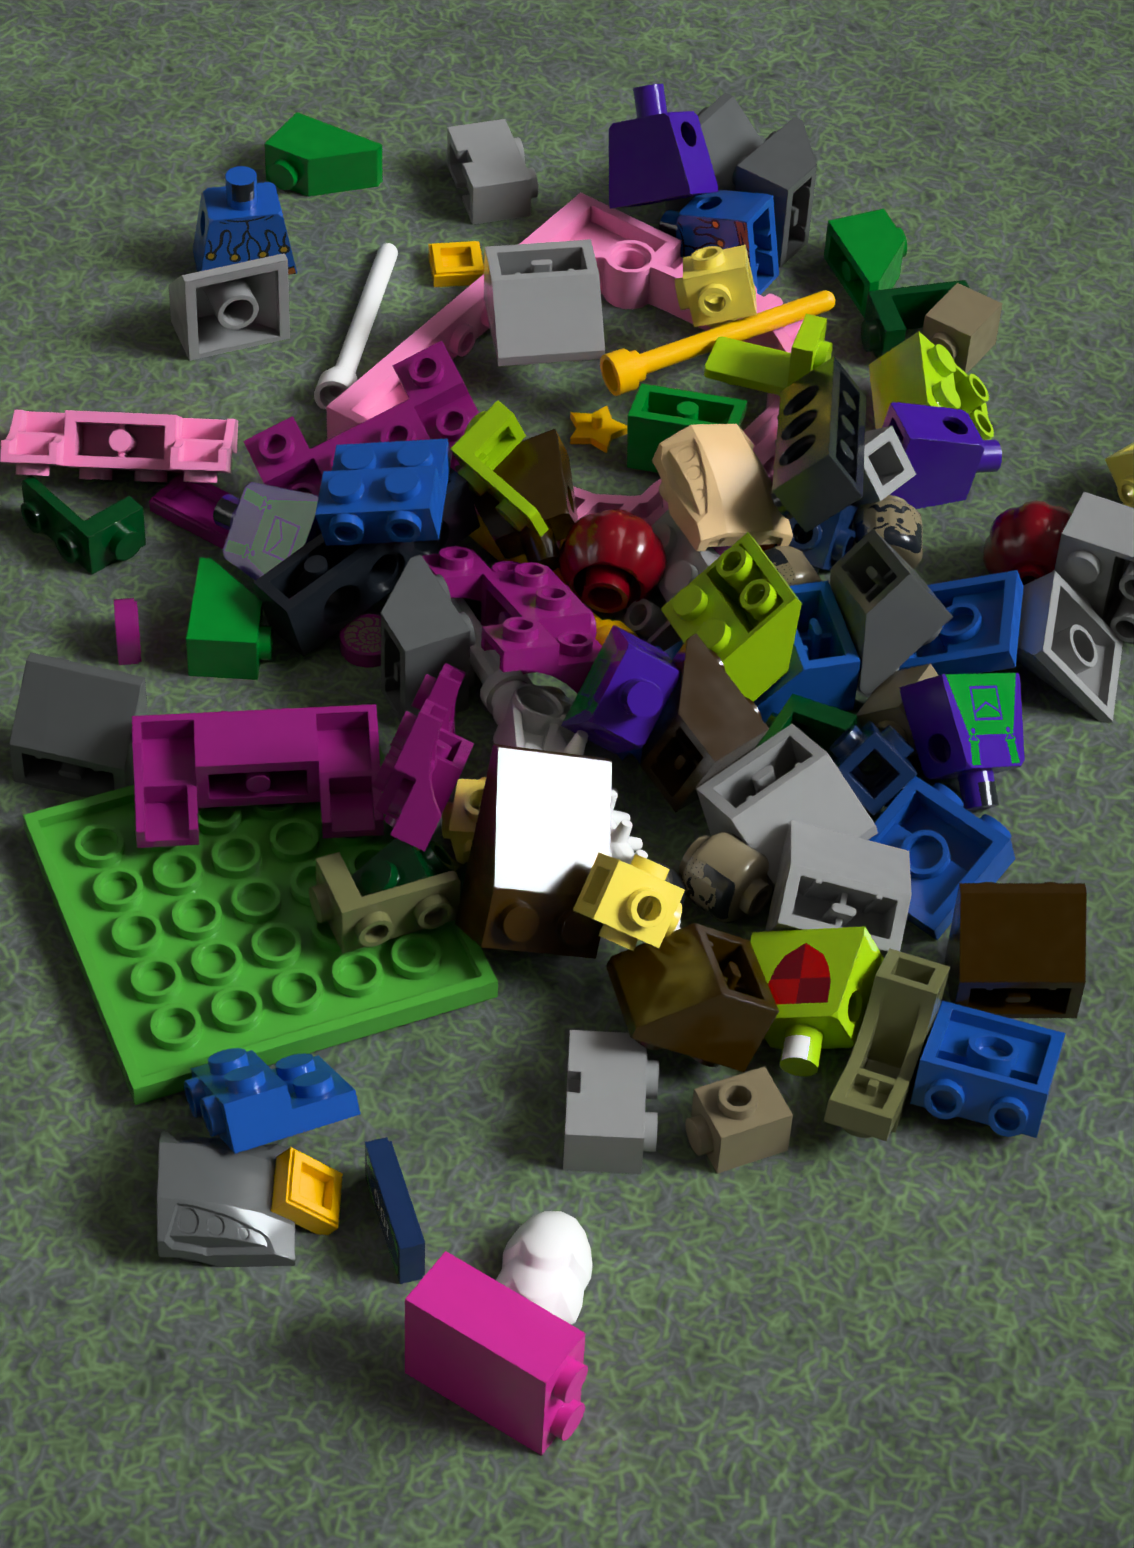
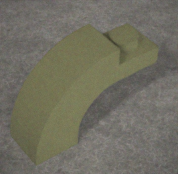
(888, 1046)

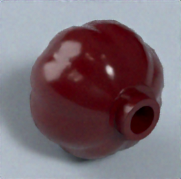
(1026, 540)
(605, 554)

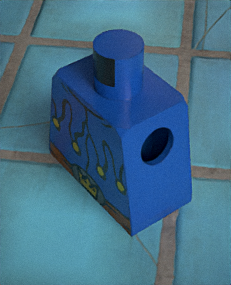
(729, 221)
(240, 223)

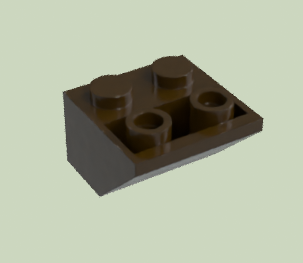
(700, 727)
(1018, 948)
(695, 996)

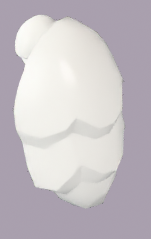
(549, 1263)

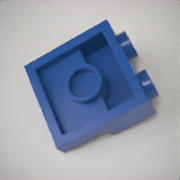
(384, 492)
(982, 629)
(944, 849)
(987, 1070)
(259, 1104)

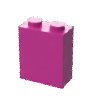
(495, 1353)

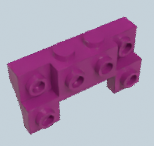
(435, 410)
(524, 614)
(255, 760)
(423, 761)

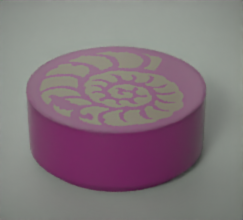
(362, 641)

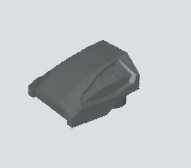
(220, 1204)

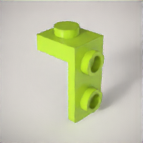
(766, 367)
(481, 449)

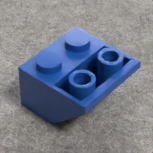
(822, 657)

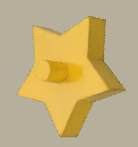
(596, 428)

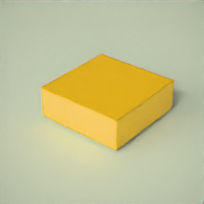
(455, 263)
(307, 1192)

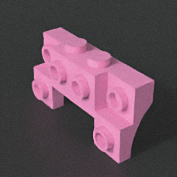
(120, 441)

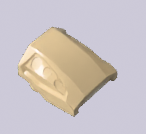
(718, 488)

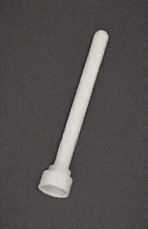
(342, 375)

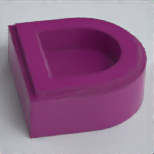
(127, 631)

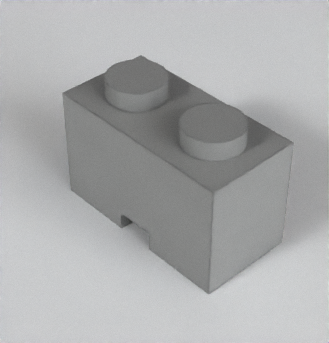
(492, 169)
(607, 1103)

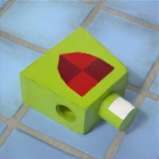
(819, 988)

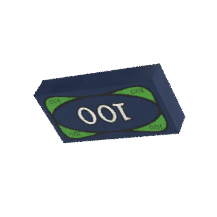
(395, 1210)

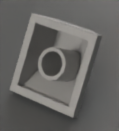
(231, 306)
(1069, 646)

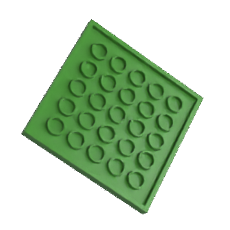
(222, 940)

